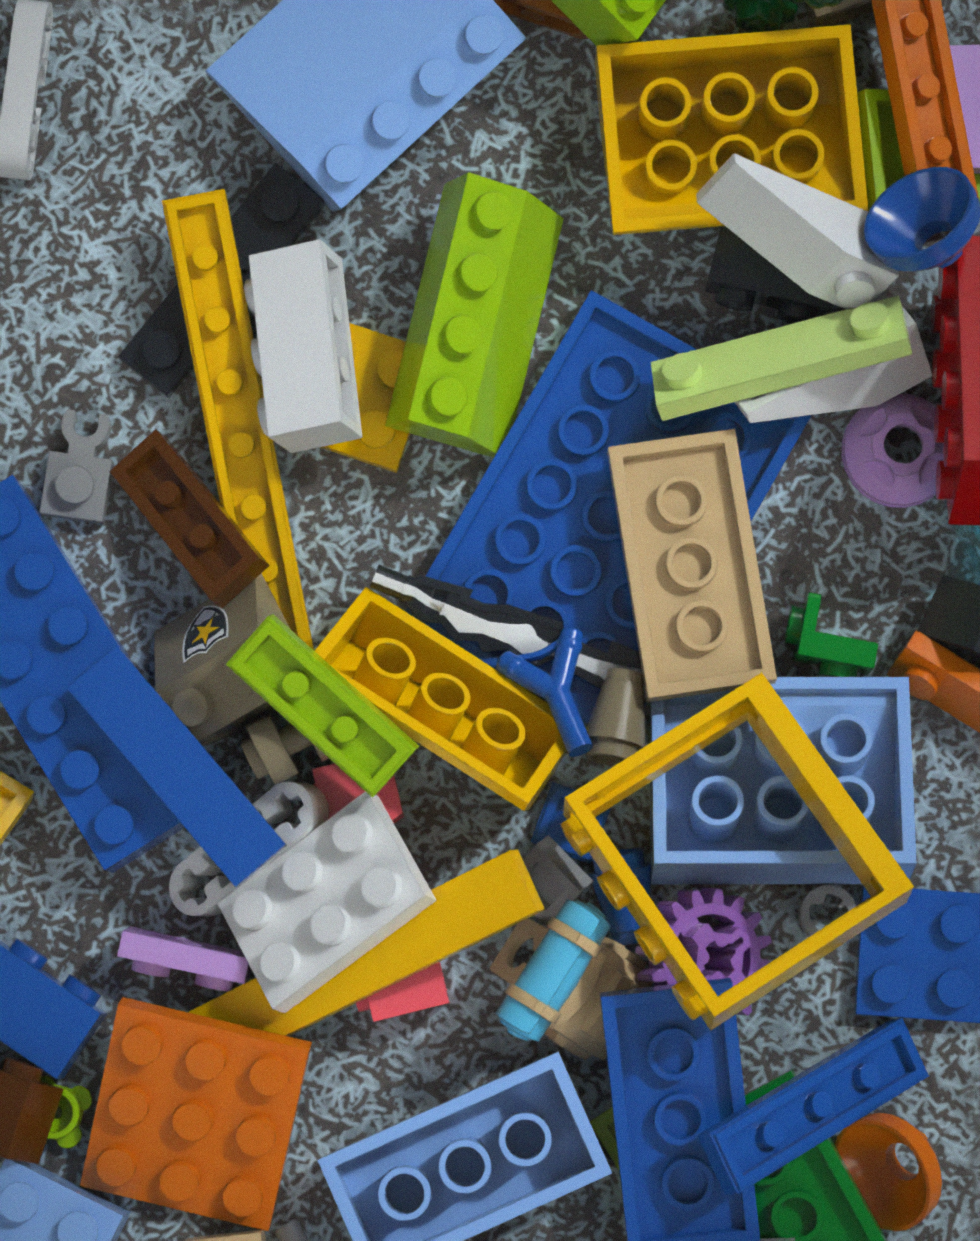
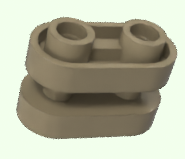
(271, 748)

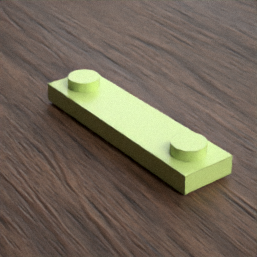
(780, 358)

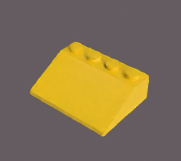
(690, 103)

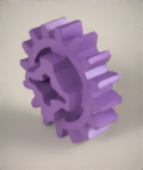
(718, 950)

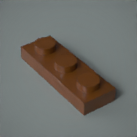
(189, 519)

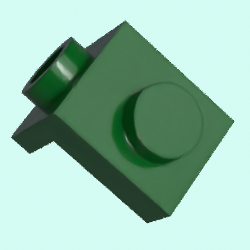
(835, 654)

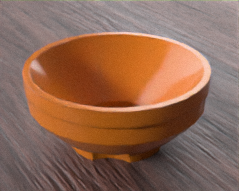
(892, 1193)

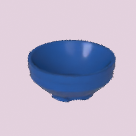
(917, 209)

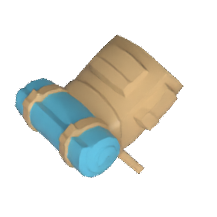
(564, 979)

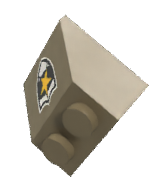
(193, 661)

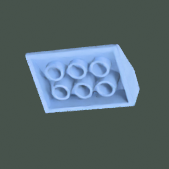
(358, 80)
(740, 819)

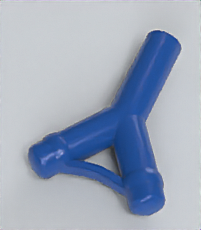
(553, 686)

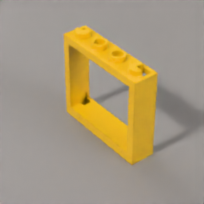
(818, 788)

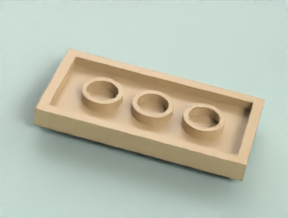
(691, 564)

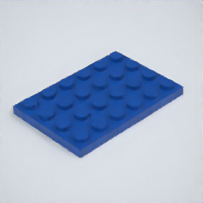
(545, 510)

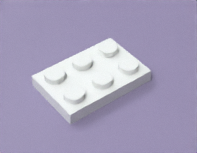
(326, 902)

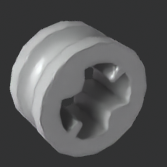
(816, 897)

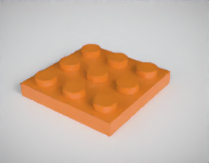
(195, 1113)

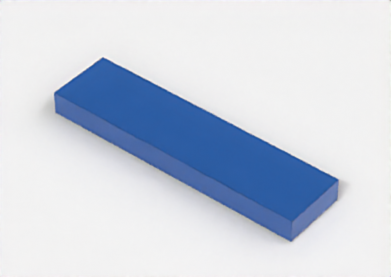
(176, 766)
(812, 1106)

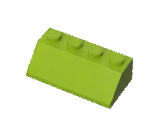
(475, 315)

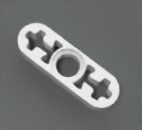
(24, 73)
(274, 807)

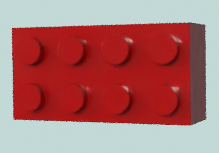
(957, 371)

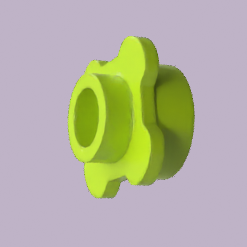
(73, 1104)

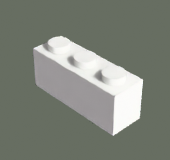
(303, 347)

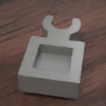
(78, 481)

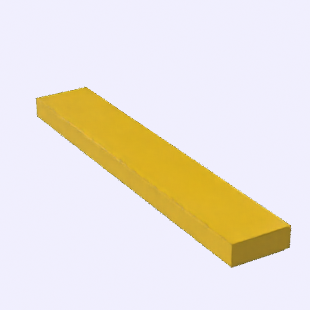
(463, 915)

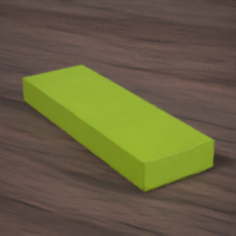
(322, 705)

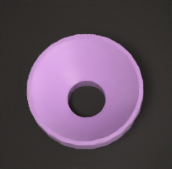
(874, 471)

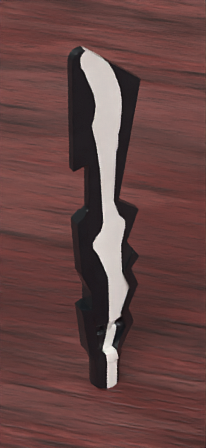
(497, 625)

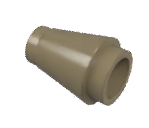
(617, 718)

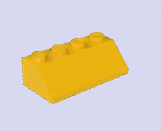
(446, 698)

